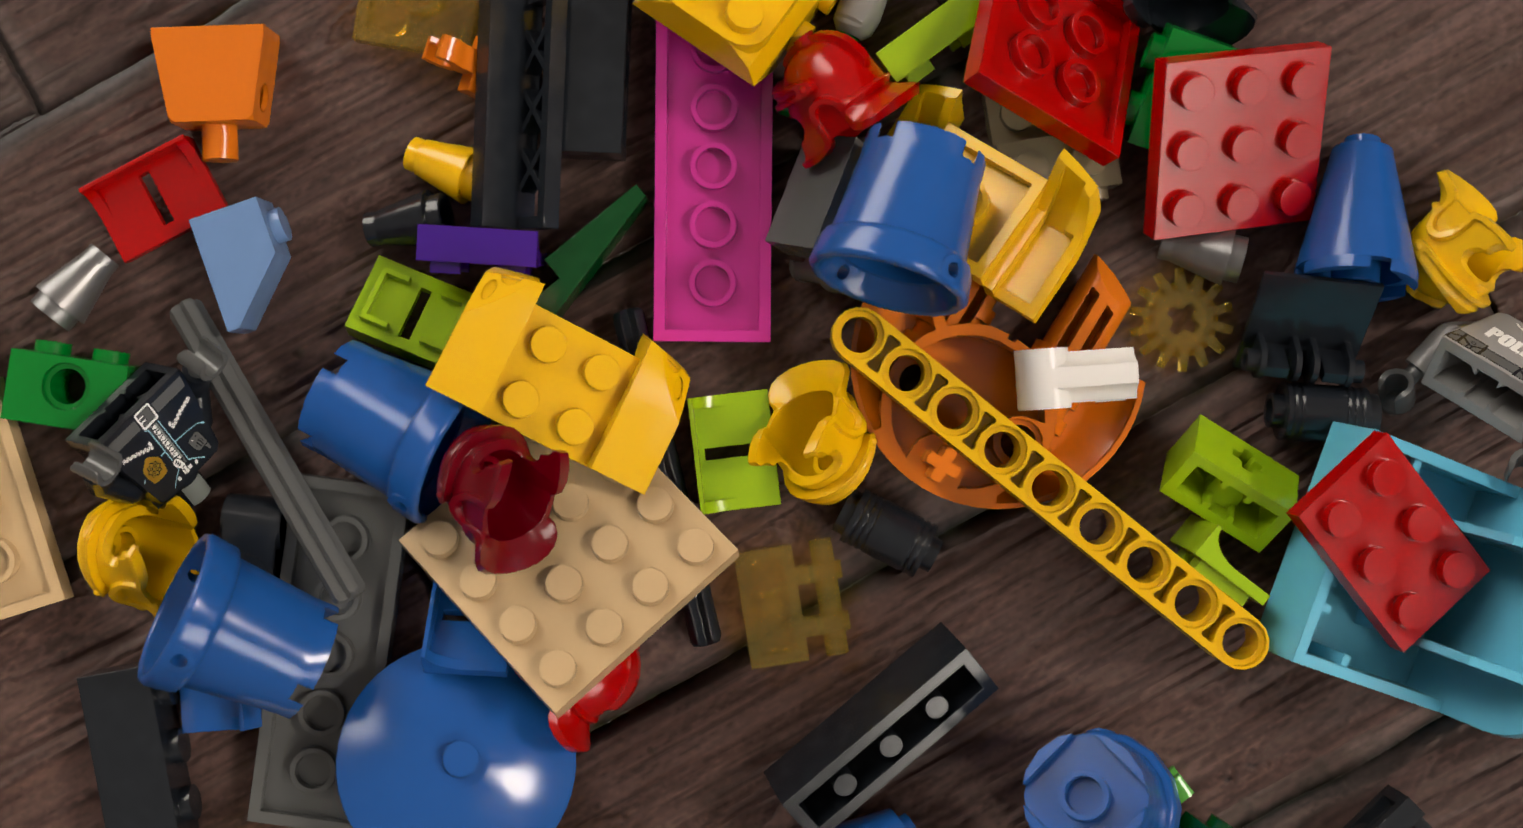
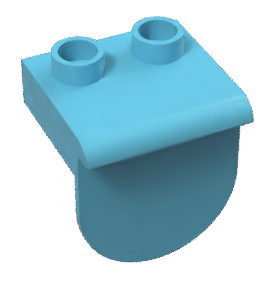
(1470, 657)

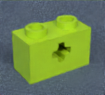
(1229, 483)

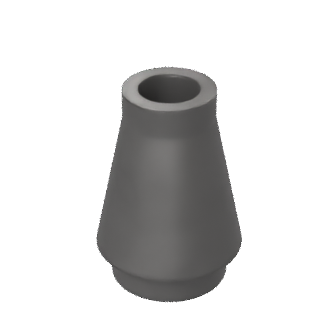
(1209, 255)
(75, 287)

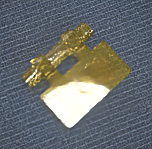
(773, 606)

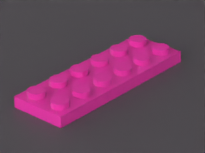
(710, 199)

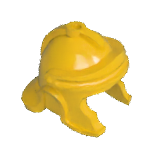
(1461, 248)
(815, 433)
(135, 549)

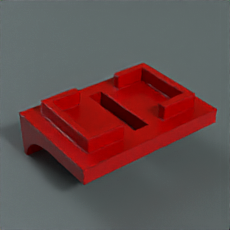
(130, 209)

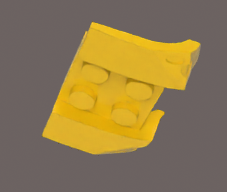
(1023, 226)
(562, 381)

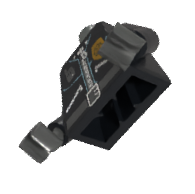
(153, 432)

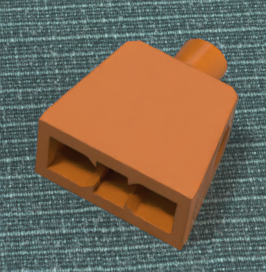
(217, 81)

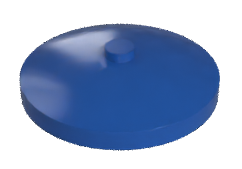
(450, 753)

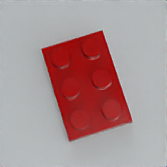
(1388, 541)

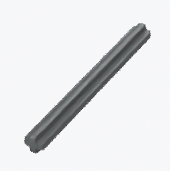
(272, 459)

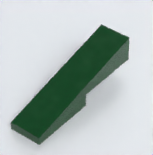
(588, 249)

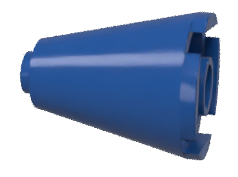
(1360, 220)

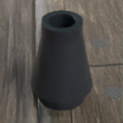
(399, 221)

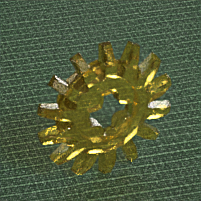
(1157, 322)

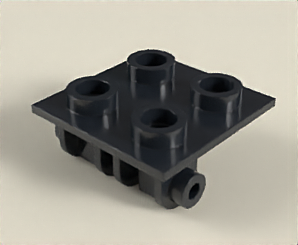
(1308, 328)

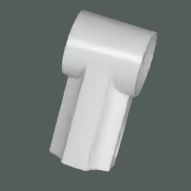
(1062, 377)

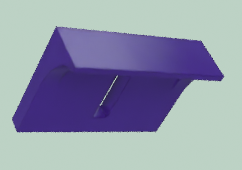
(456, 247)

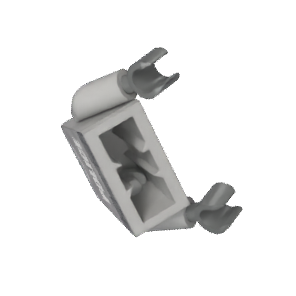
(1473, 367)

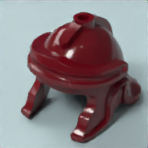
(502, 496)

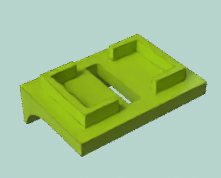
(946, 26)
(388, 303)
(731, 481)
(1201, 549)

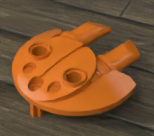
(984, 361)

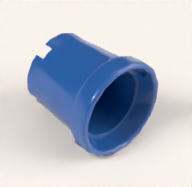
(905, 223)
(385, 426)
(236, 632)
(1099, 783)

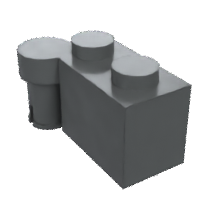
(812, 204)

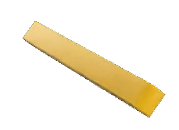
(1075, 498)

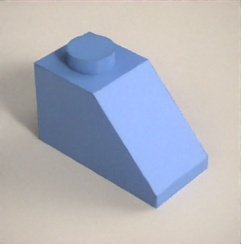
(243, 258)

